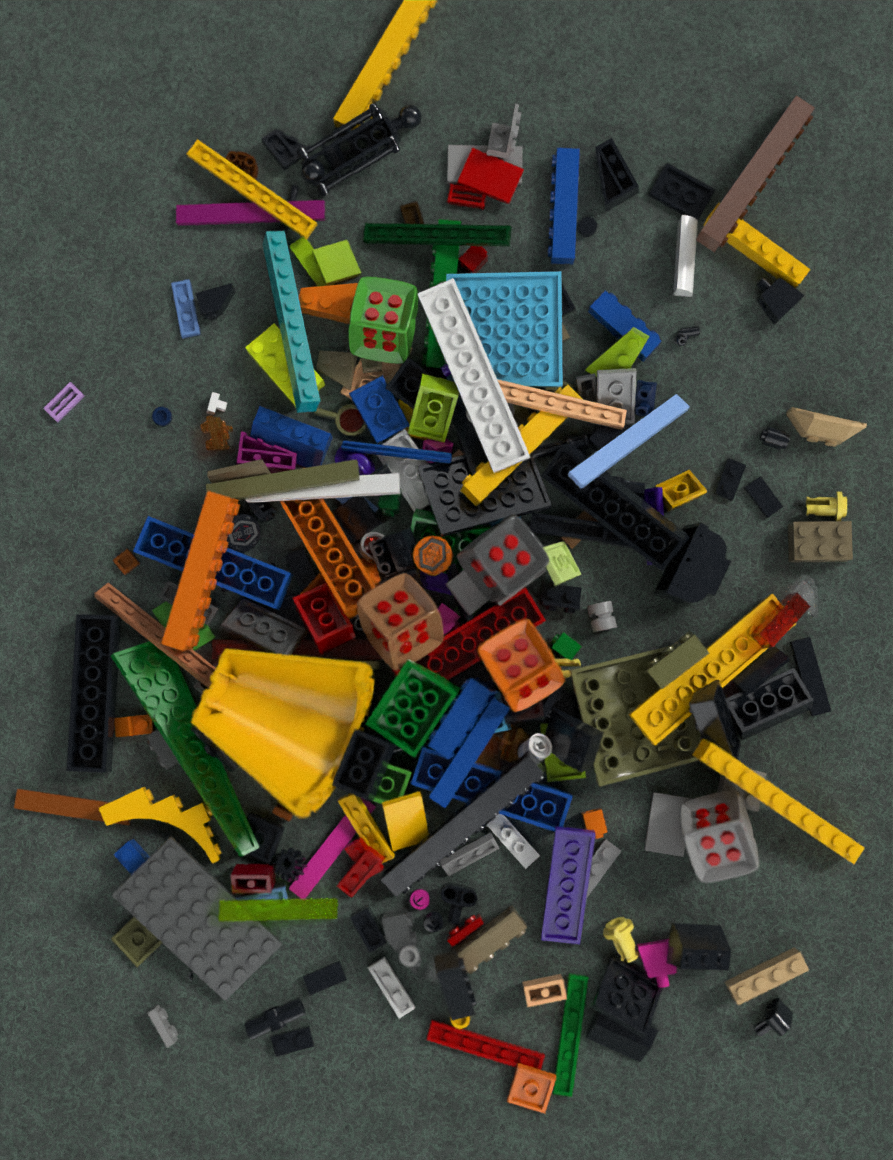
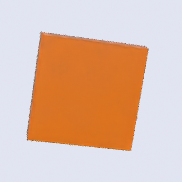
(531, 1088)

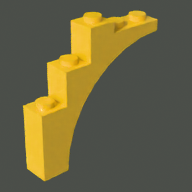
(140, 805)

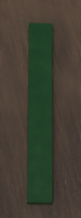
(437, 234)

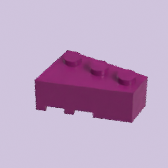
(275, 457)

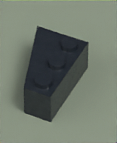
(615, 176)

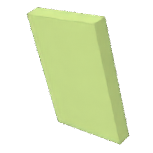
(562, 564)

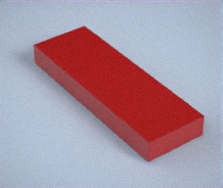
(360, 871)

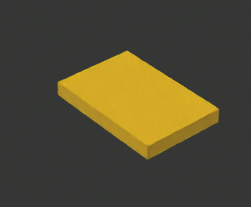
(405, 820)

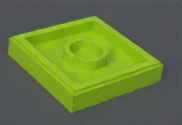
(336, 262)

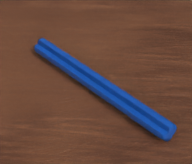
(394, 451)

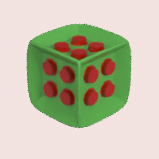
(383, 319)

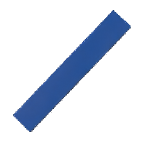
(469, 752)

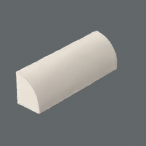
(685, 256)

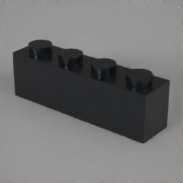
(455, 984)

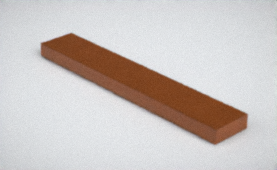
(61, 805)

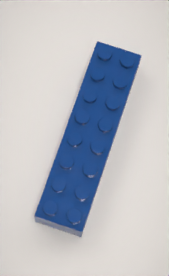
(238, 572)
(538, 806)

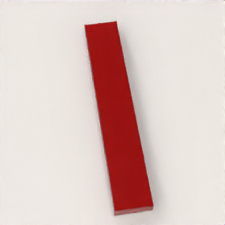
(483, 1046)

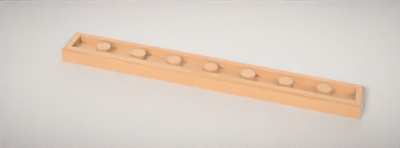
(563, 405)

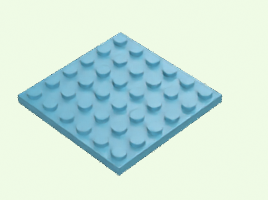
(517, 323)

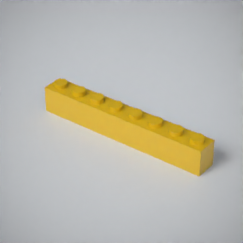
(538, 428)

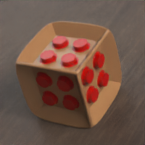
(400, 621)

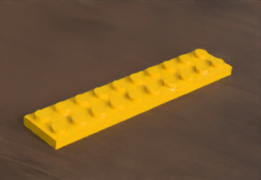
(725, 660)

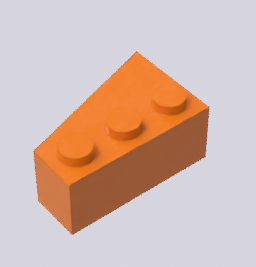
(328, 302)

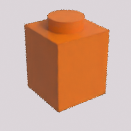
(595, 821)

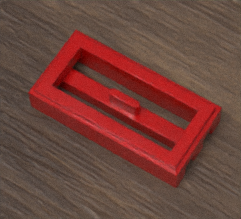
(465, 196)

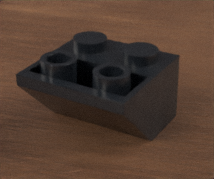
(394, 553)

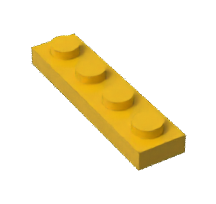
(365, 825)

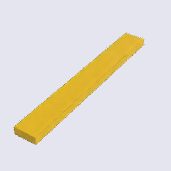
(252, 189)

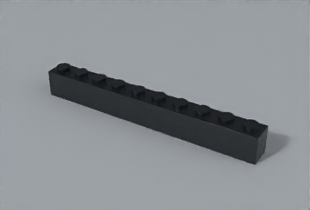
(463, 823)

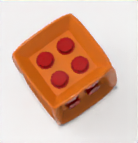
(521, 665)

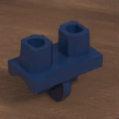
(645, 397)

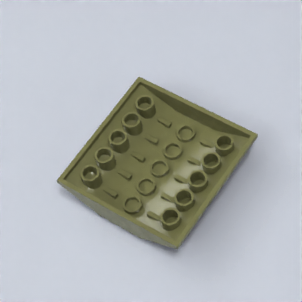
(606, 698)

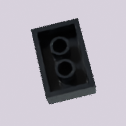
(363, 765)

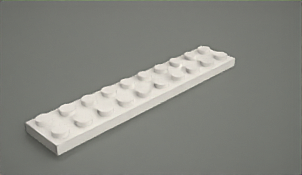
(473, 375)

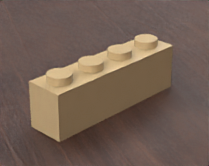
(766, 976)

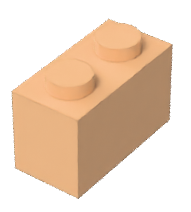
(544, 990)

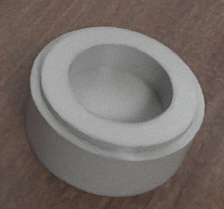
(409, 955)

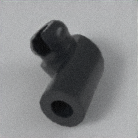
(684, 333)

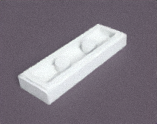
(391, 987)

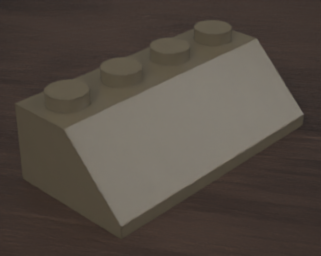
(490, 938)

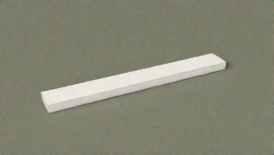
(367, 486)

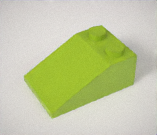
(433, 408)

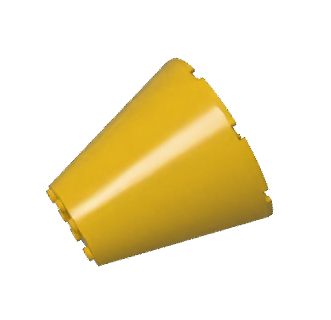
(286, 719)

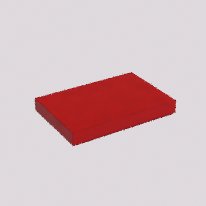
(490, 176)

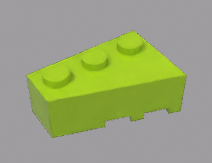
(621, 353)

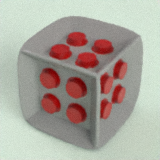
(719, 836)

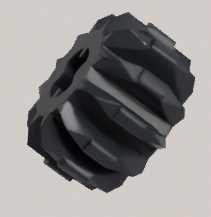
(285, 871)

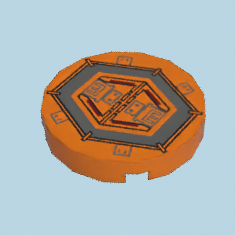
(432, 555)

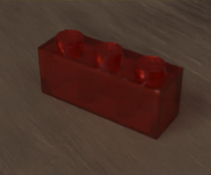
(780, 620)

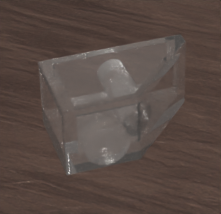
(807, 590)

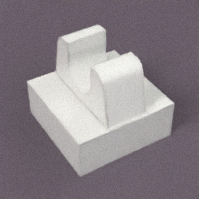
(215, 404)

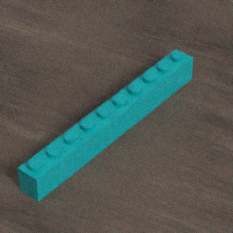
(291, 322)

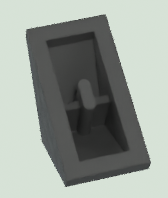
(586, 387)

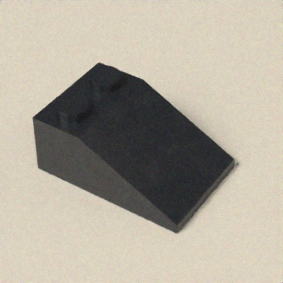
(573, 740)

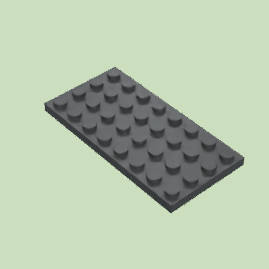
(181, 908)

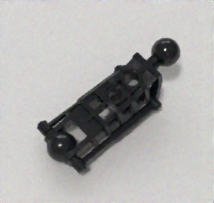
(314, 171)

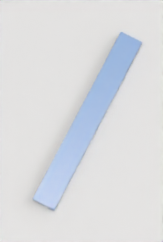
(628, 441)

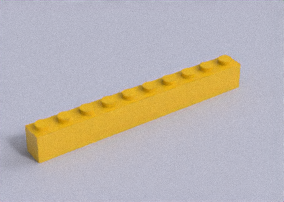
(384, 59)
(778, 801)

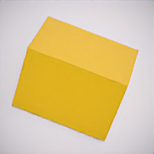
(681, 490)

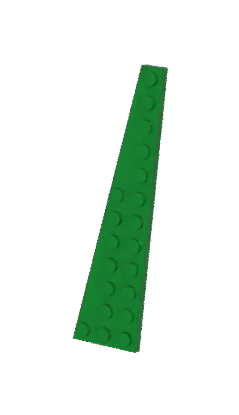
(170, 706)

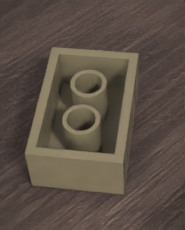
(820, 541)

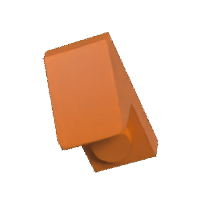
(133, 725)

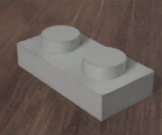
(167, 1032)

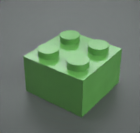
(393, 783)

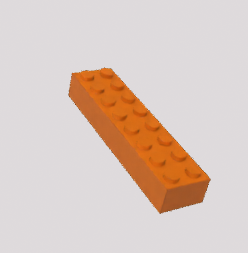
(330, 551)
(200, 571)

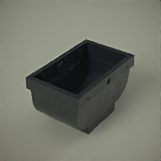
(698, 567)

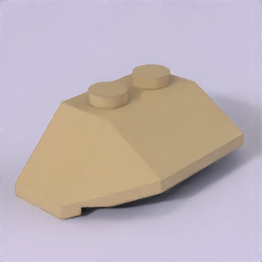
(823, 427)

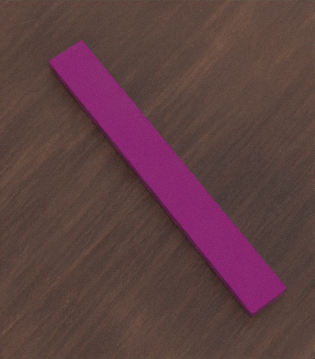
(241, 213)

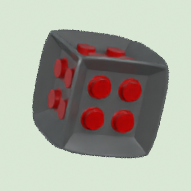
(503, 558)

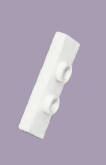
(513, 840)

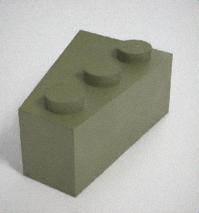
(676, 659)

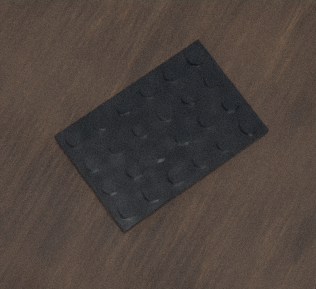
(454, 513)

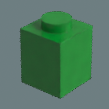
(565, 646)

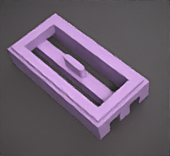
(61, 394)

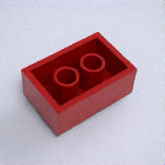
(324, 618)

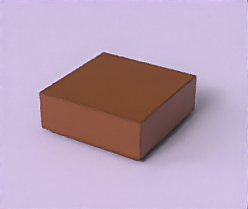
(126, 561)
(283, 812)

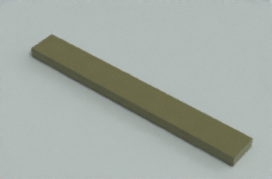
(288, 480)

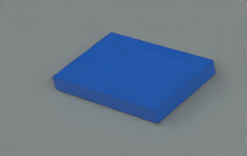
(379, 409)

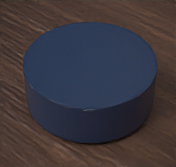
(162, 416)

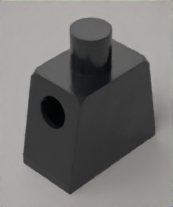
(777, 298)

